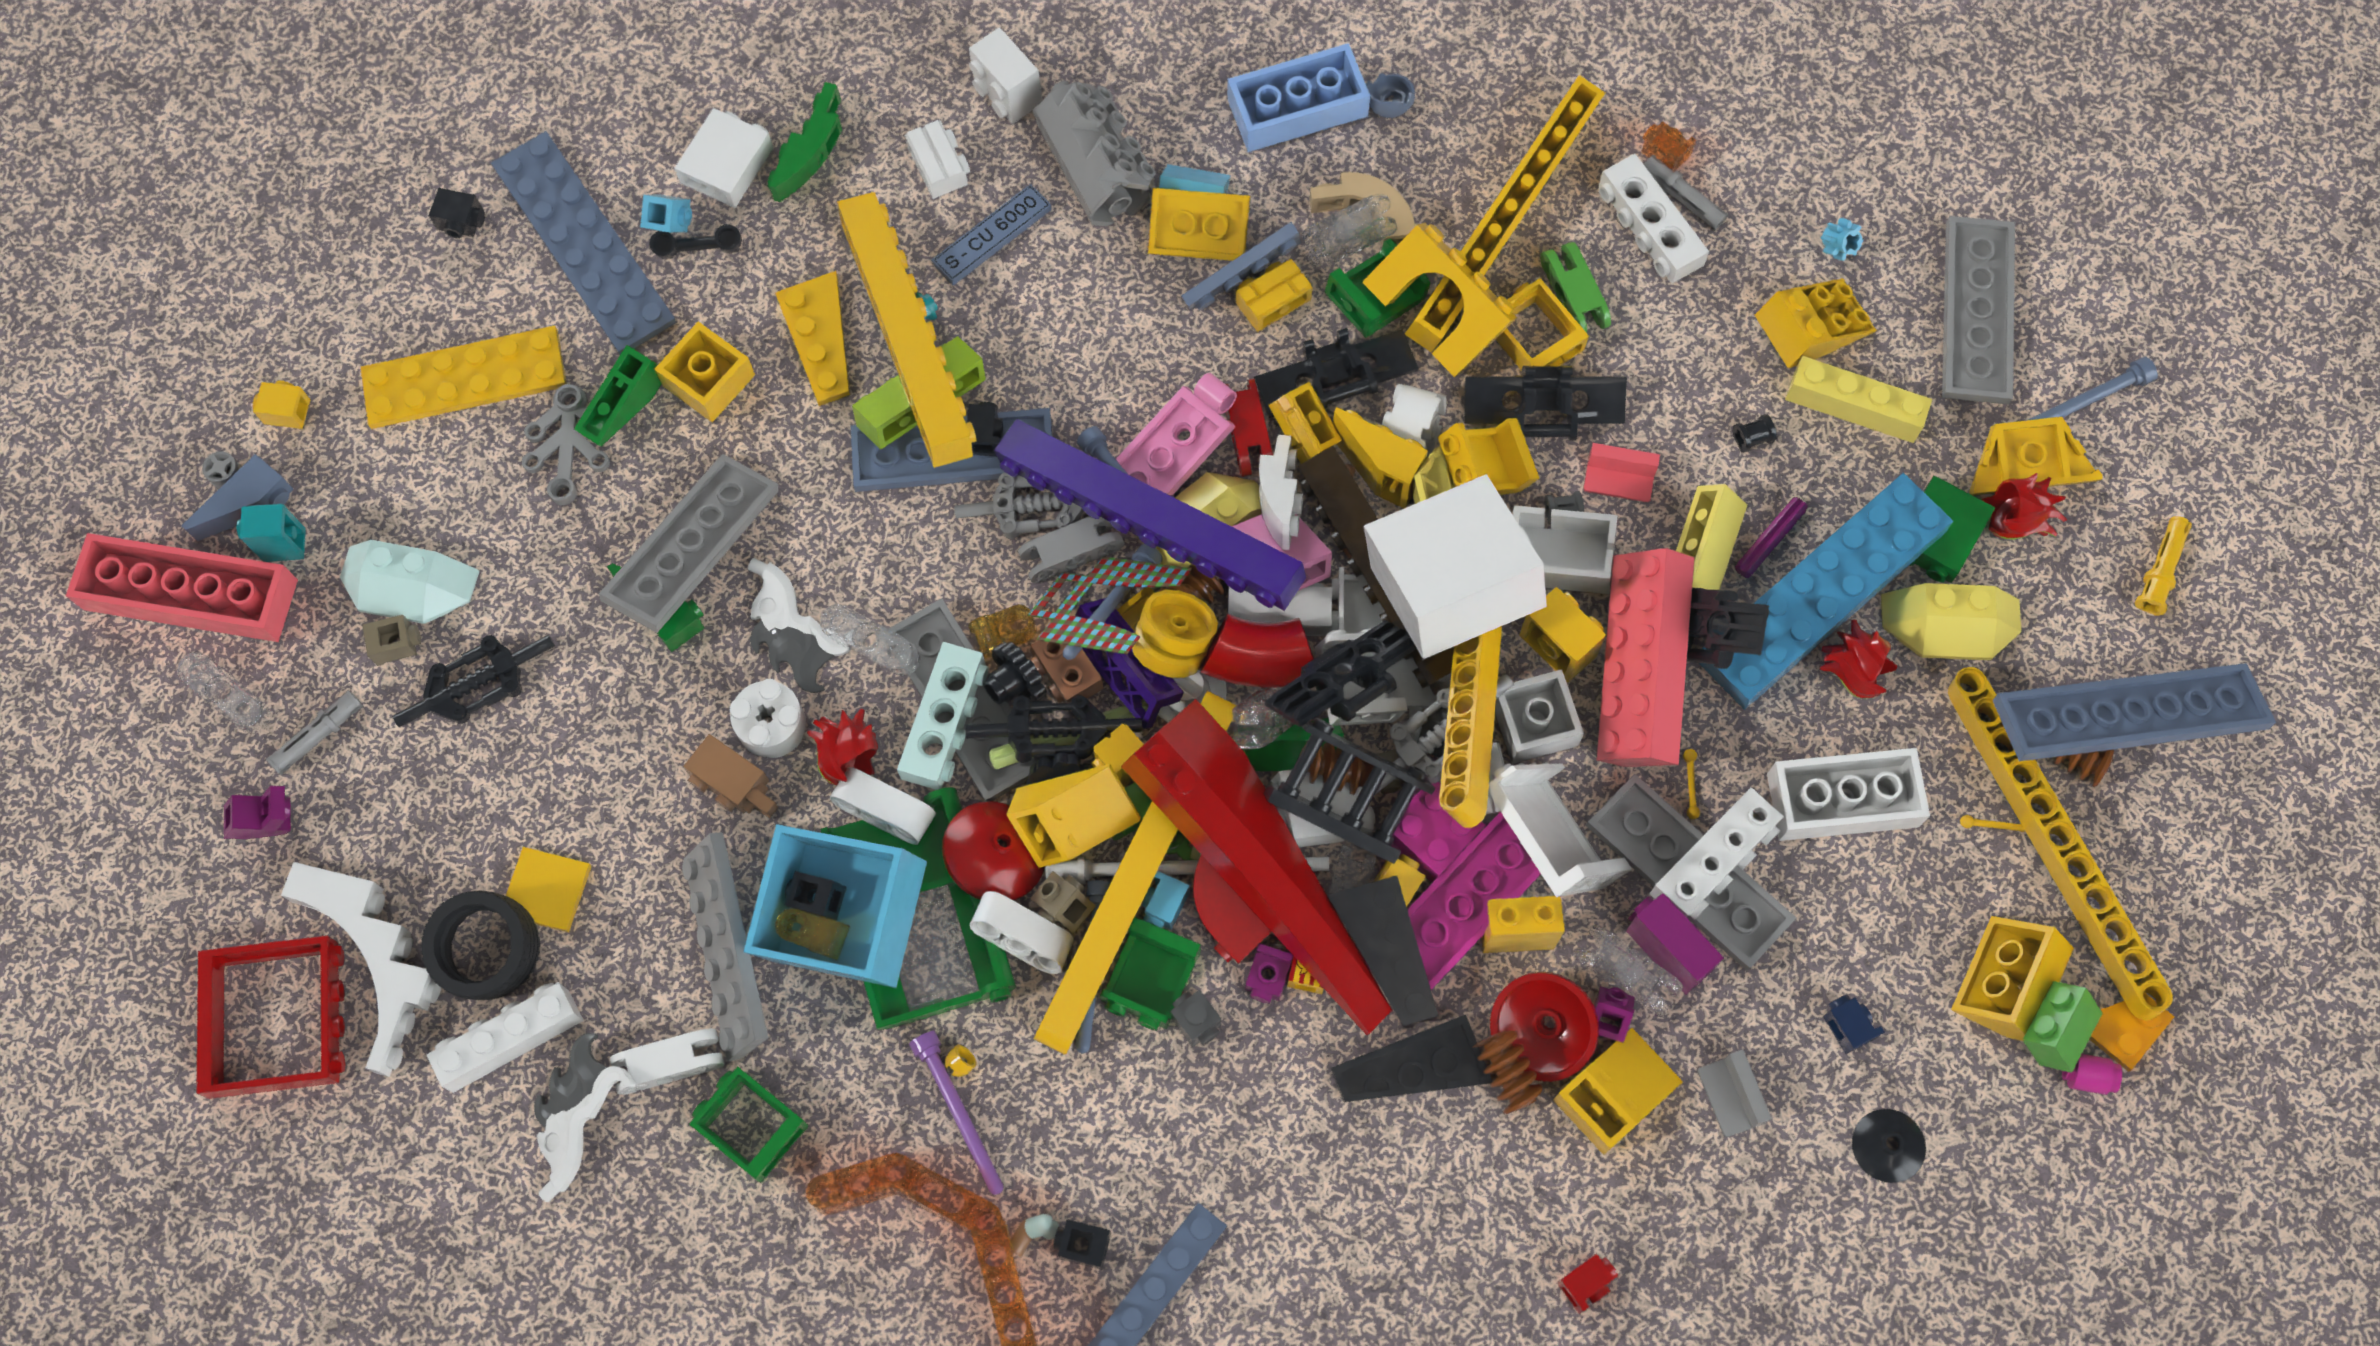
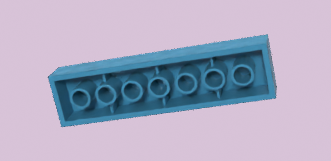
(1835, 584)

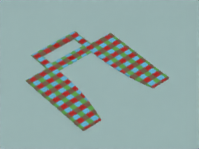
(1095, 634)

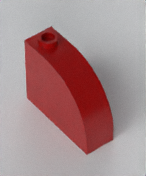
(1226, 914)

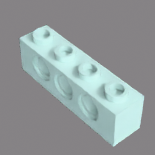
(951, 665)

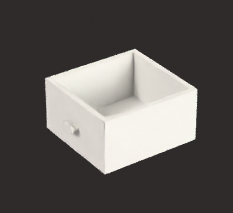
(1456, 566)

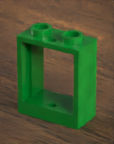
(778, 1144)

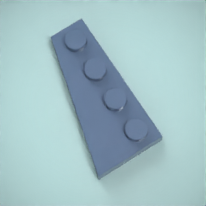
(1250, 262)

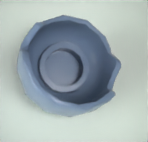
(1391, 85)

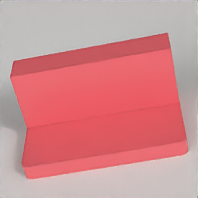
(1621, 472)

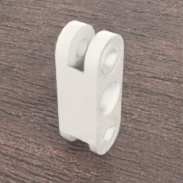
(668, 1059)

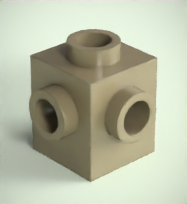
(1057, 896)

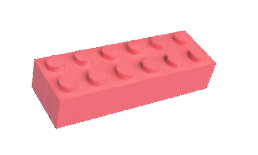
(182, 587)
(1645, 658)

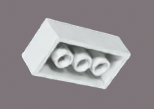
(1881, 786)

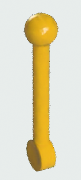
(1690, 756)
(1968, 821)

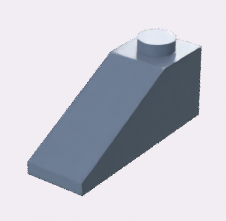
(250, 486)

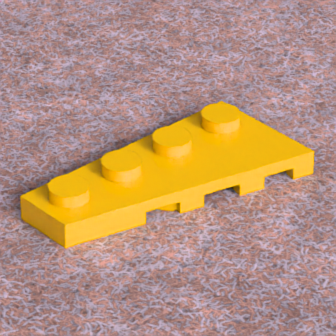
(817, 331)

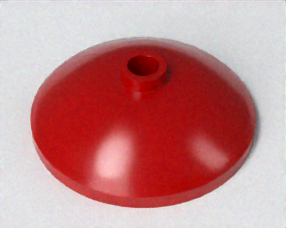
(978, 860)
(1552, 1051)

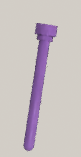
(927, 1048)

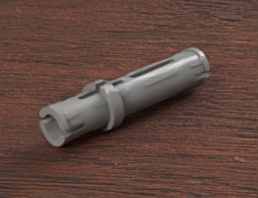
(1685, 193)
(307, 738)

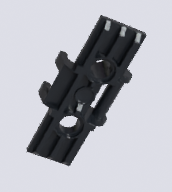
(1338, 364)
(1546, 390)
(1728, 627)
(1338, 667)

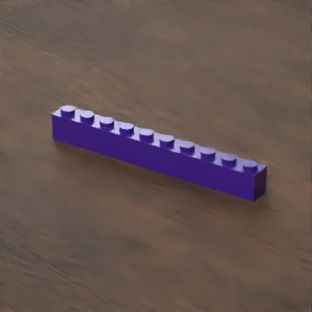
(1151, 515)

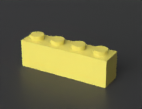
(1858, 399)
(1711, 533)

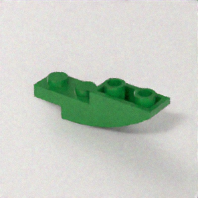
(807, 152)

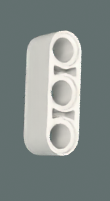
(883, 806)
(1021, 932)

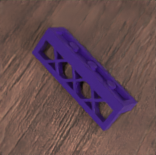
(1153, 687)

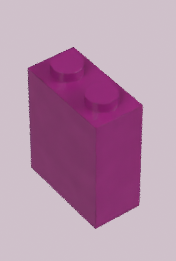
(1673, 941)

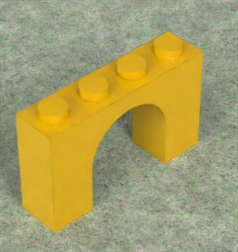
(1484, 313)

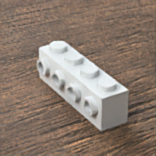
(1718, 853)
(504, 1037)

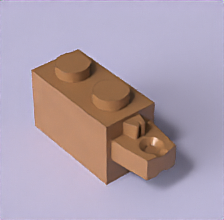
(730, 777)

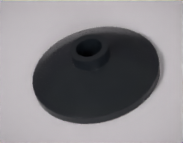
(1874, 1155)

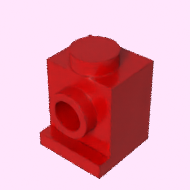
(1588, 1281)

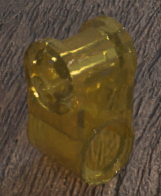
(1000, 628)
(816, 933)

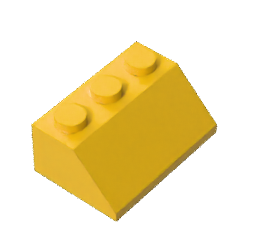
(2011, 975)

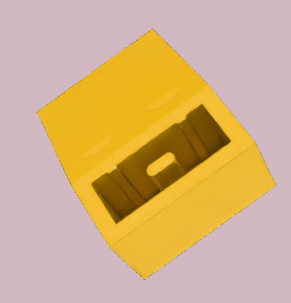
(1813, 320)
(1380, 456)
(1071, 814)
(1617, 1091)

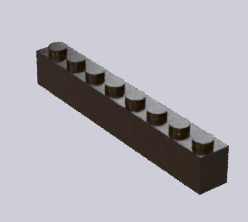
(1348, 512)

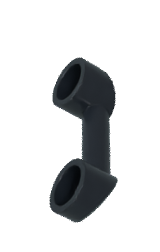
(666, 246)

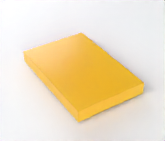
(1198, 224)

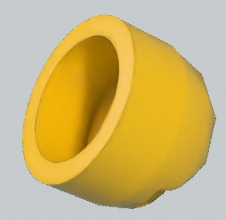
(957, 1064)

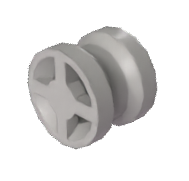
(217, 465)

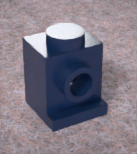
(1851, 1023)

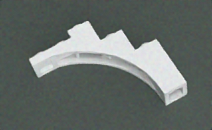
(383, 944)

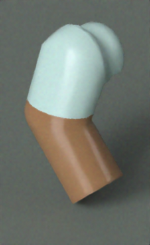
(1033, 1228)

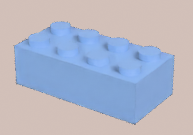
(1298, 97)

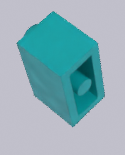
(272, 532)

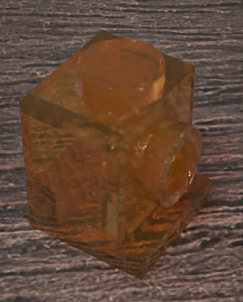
(1667, 145)

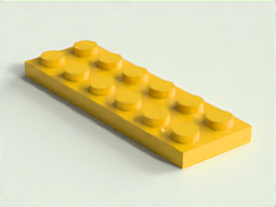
(463, 377)

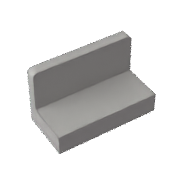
(1734, 1094)

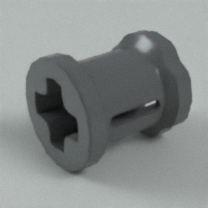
(1570, 503)

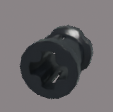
(1754, 433)

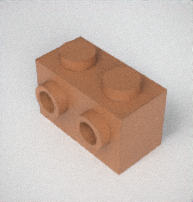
(1066, 676)

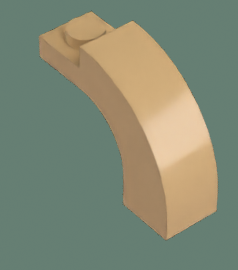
(1356, 187)

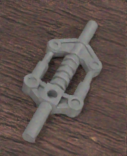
(1006, 506)
(1415, 753)

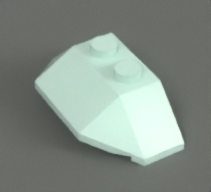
(406, 581)

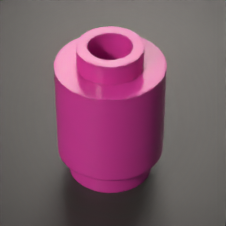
(2094, 1075)

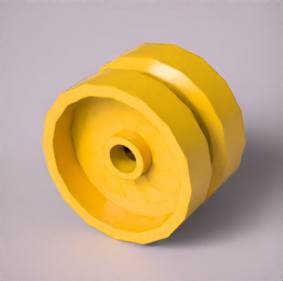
(1174, 633)

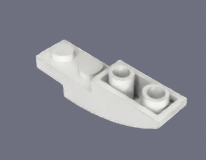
(1279, 492)

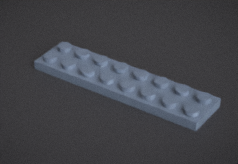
(583, 243)
(2133, 711)

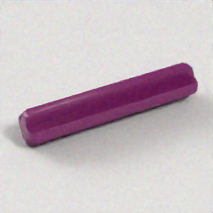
(1771, 537)

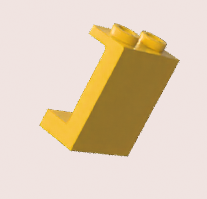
(1490, 451)
(1523, 924)

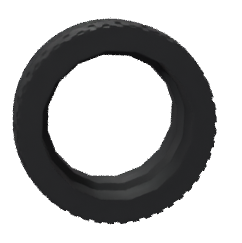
(441, 930)

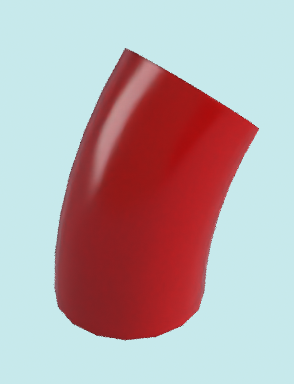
(1257, 652)

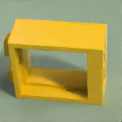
(1574, 335)

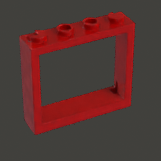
(211, 1015)

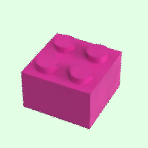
(1431, 834)

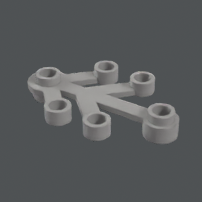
(565, 440)

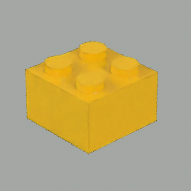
(705, 371)
(1563, 634)

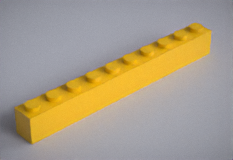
(1508, 208)
(906, 331)

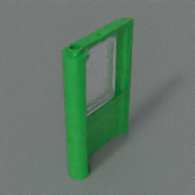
(943, 958)

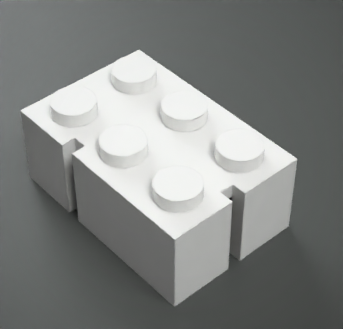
(1575, 549)

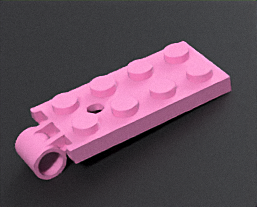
(1158, 453)

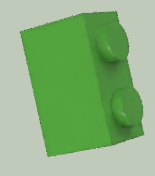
(2062, 1026)

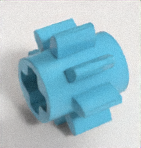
(1842, 239)

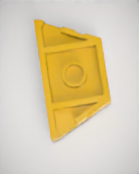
(2029, 448)

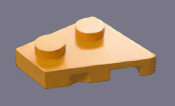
(2126, 1036)

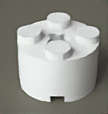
(1416, 415)
(765, 700)

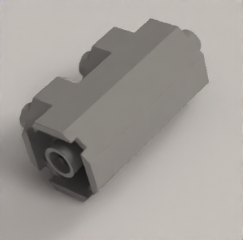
(1097, 161)

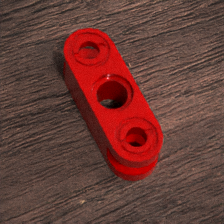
(1249, 427)

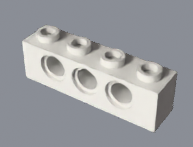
(1652, 203)

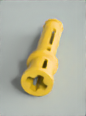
(2161, 577)

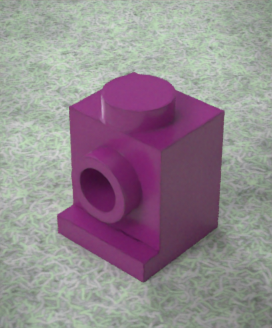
(1263, 989)
(1614, 1005)

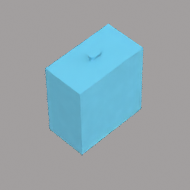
(877, 903)

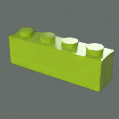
(886, 411)

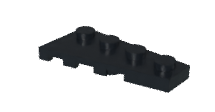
(1385, 937)
(1415, 1064)

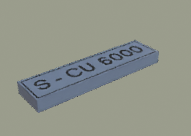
(991, 234)

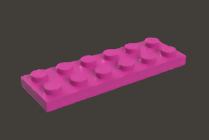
(1454, 907)

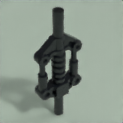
(505, 664)
(1091, 726)

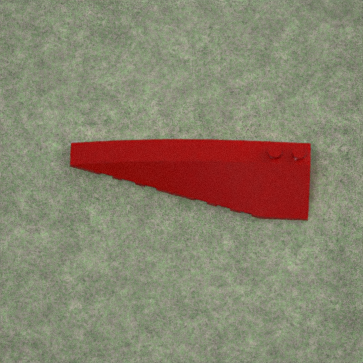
(1220, 807)

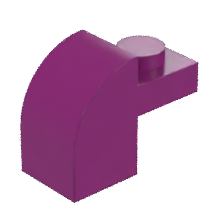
(257, 815)

